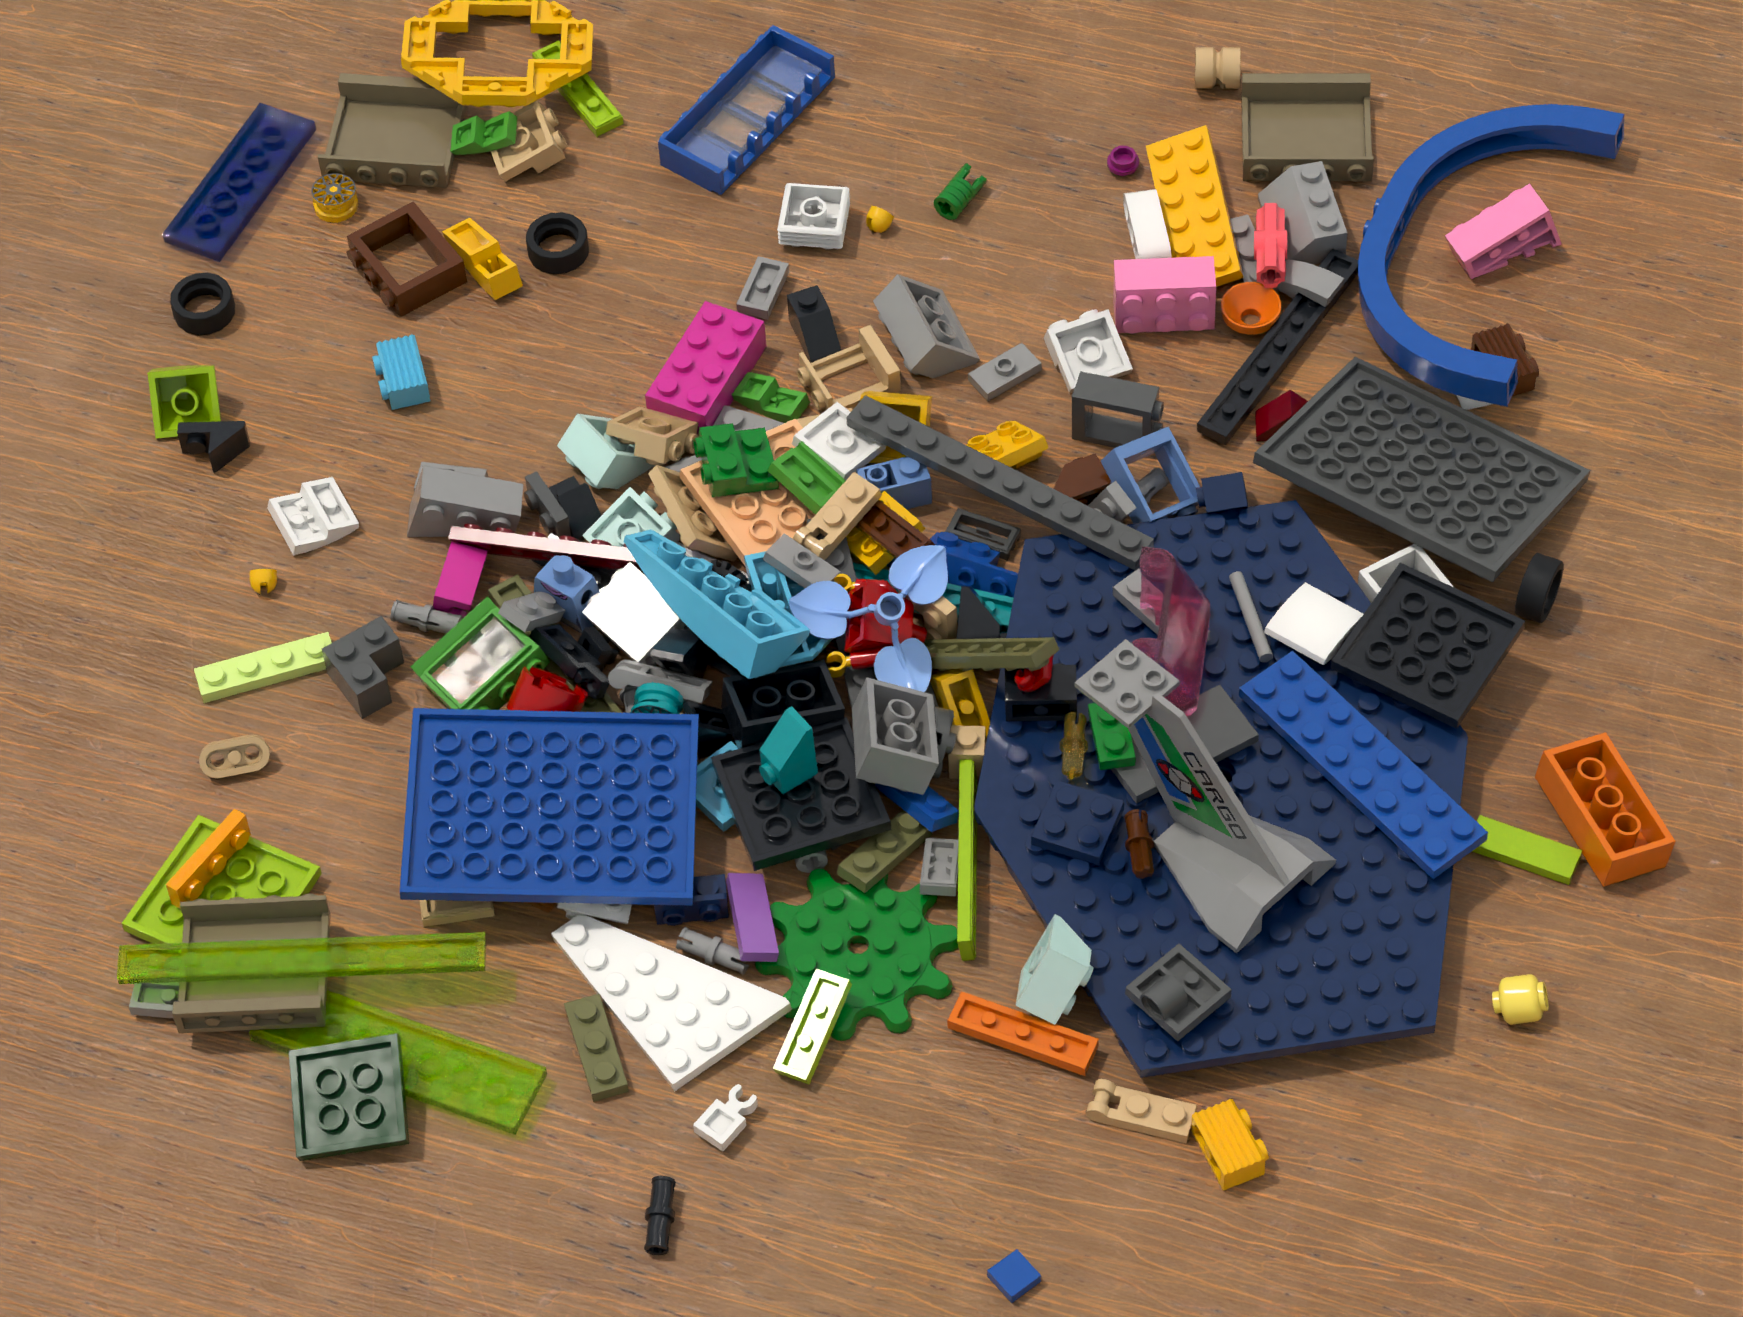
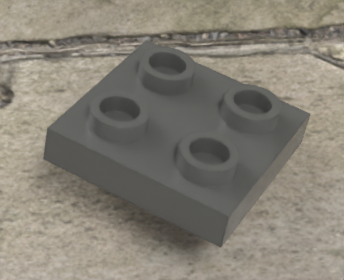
(1178, 992)

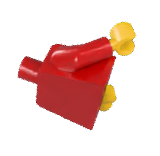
(864, 633)

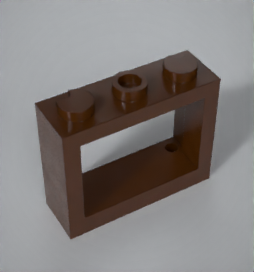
(423, 288)

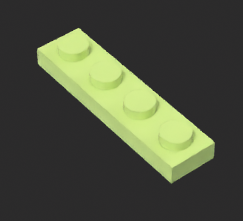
(262, 668)

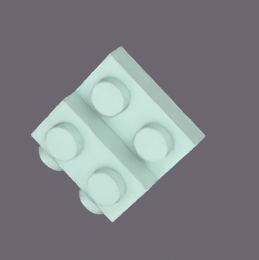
(629, 516)

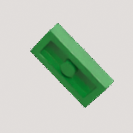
(1111, 739)

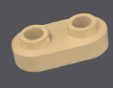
(234, 755)

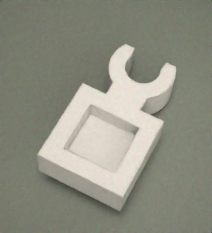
(724, 1122)

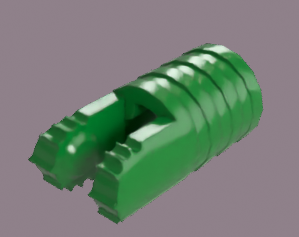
(957, 194)

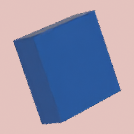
(1014, 1276)

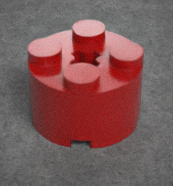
(545, 692)

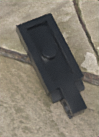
(572, 659)

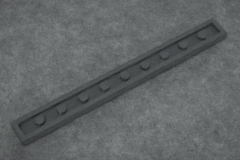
(999, 482)

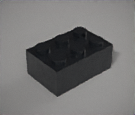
(758, 703)

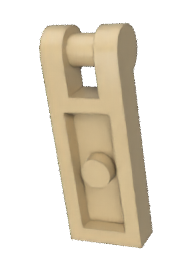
(838, 516)
(1141, 1111)

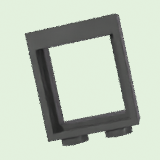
(1117, 396)

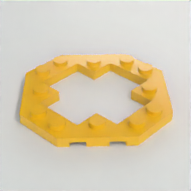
(542, 74)

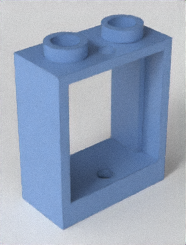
(1174, 465)

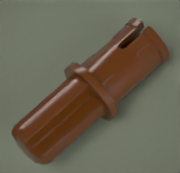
(1139, 843)

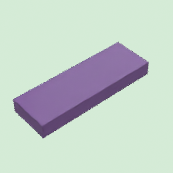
(752, 917)

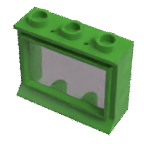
(478, 660)

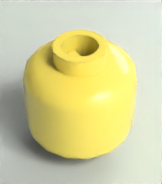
(1521, 999)

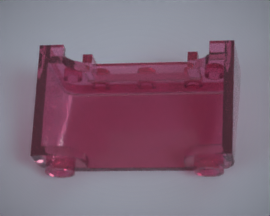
(1182, 620)

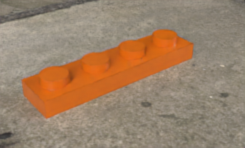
(1023, 1033)

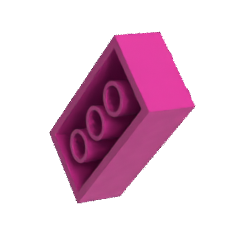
(707, 365)

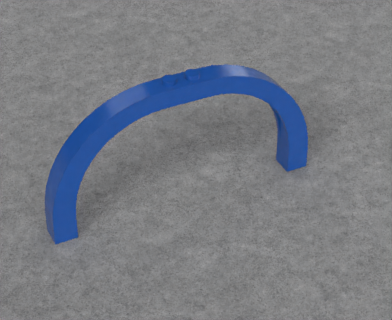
(1511, 129)

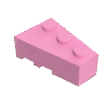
(1503, 232)

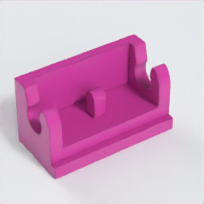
(459, 578)

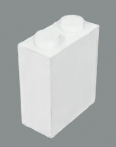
(632, 614)

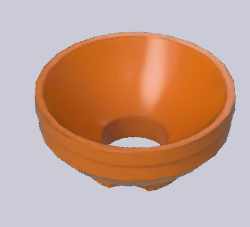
(1250, 299)

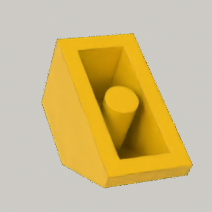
(960, 693)

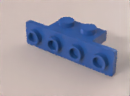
(974, 565)

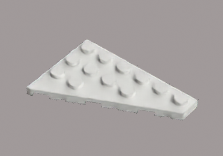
(668, 1003)

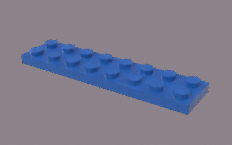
(1363, 764)

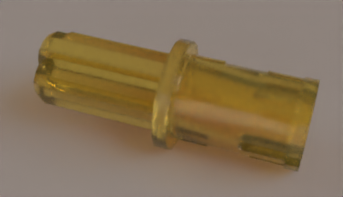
(1073, 745)

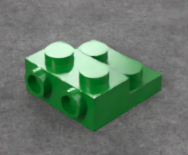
(734, 460)

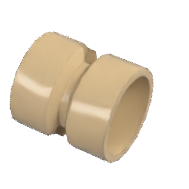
(1217, 68)

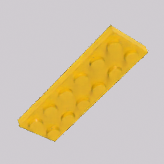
(1194, 201)

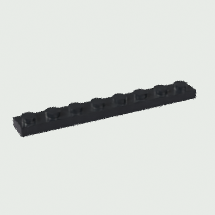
(1272, 356)

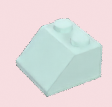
(598, 455)
(1054, 972)

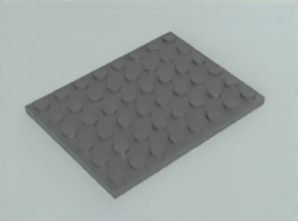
(1422, 468)

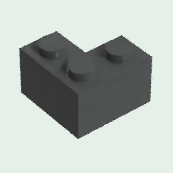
(360, 662)

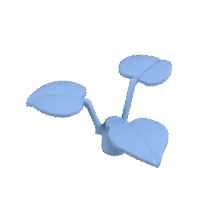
(920, 576)

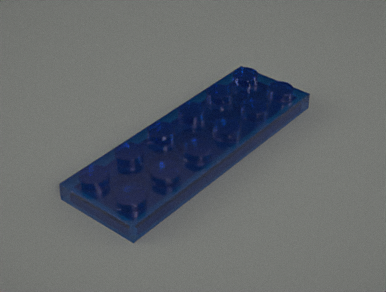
(239, 182)

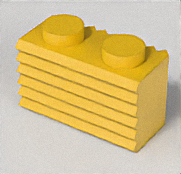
(1228, 1144)

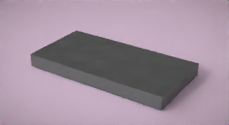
(1219, 726)

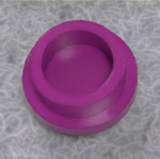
(1123, 161)

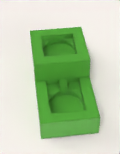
(482, 136)
(765, 397)

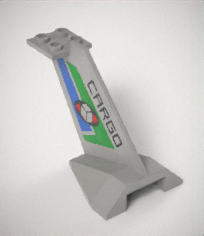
(1215, 850)

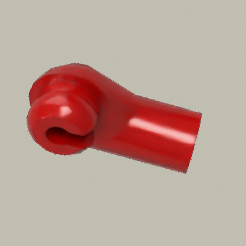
(1032, 680)

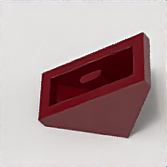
(1276, 413)

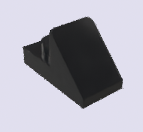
(219, 439)
(578, 505)

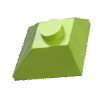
(182, 396)

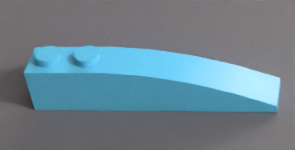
(736, 623)

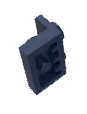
(708, 903)

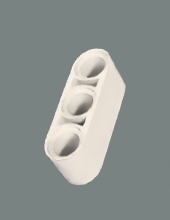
(1146, 225)

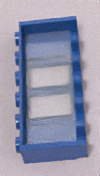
(746, 110)

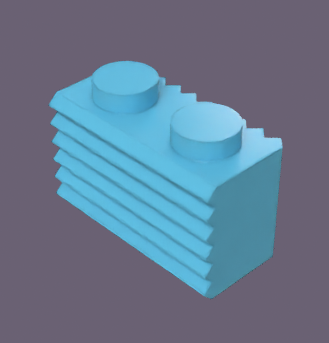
(402, 372)

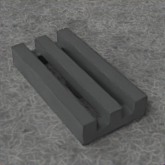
(981, 533)

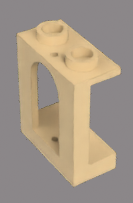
(868, 350)

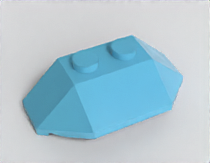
(781, 589)

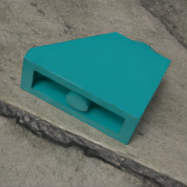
(788, 752)

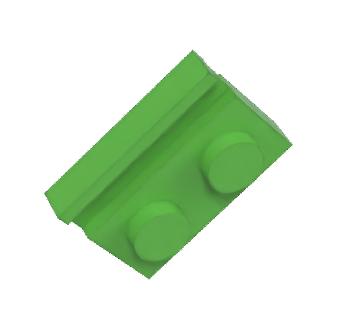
(806, 476)

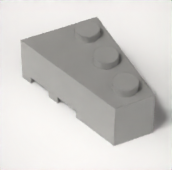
(459, 498)

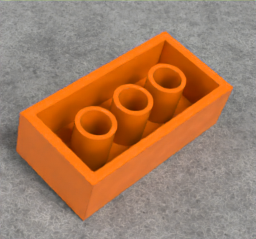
(1604, 809)

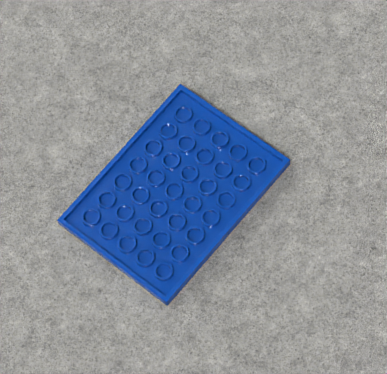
(550, 807)

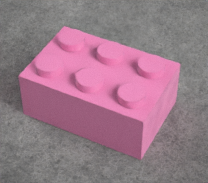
(1164, 294)

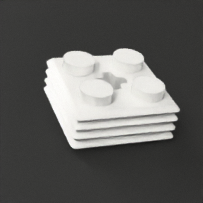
(813, 216)

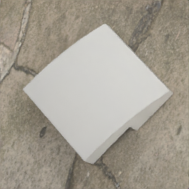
(313, 516)
(1313, 623)

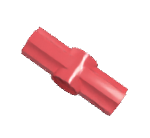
(1270, 245)

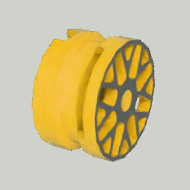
(335, 200)

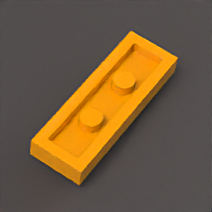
(209, 859)

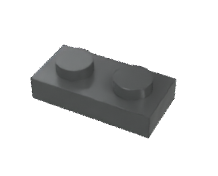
(551, 513)

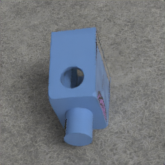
(570, 588)

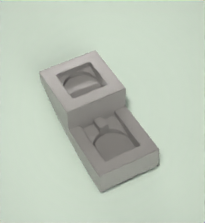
(1310, 281)

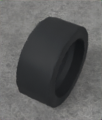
(561, 261)
(203, 322)
(1539, 587)

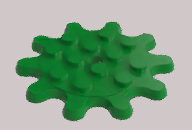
(883, 976)

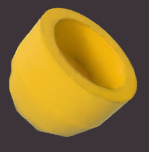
(878, 219)
(263, 577)

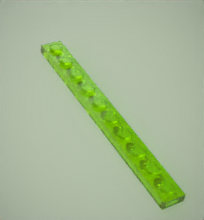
(302, 958)

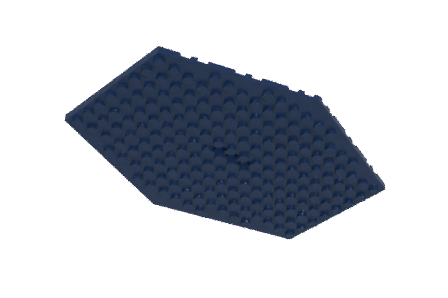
(1333, 958)

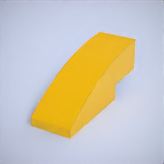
(484, 258)

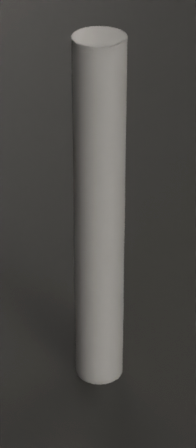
(1251, 617)

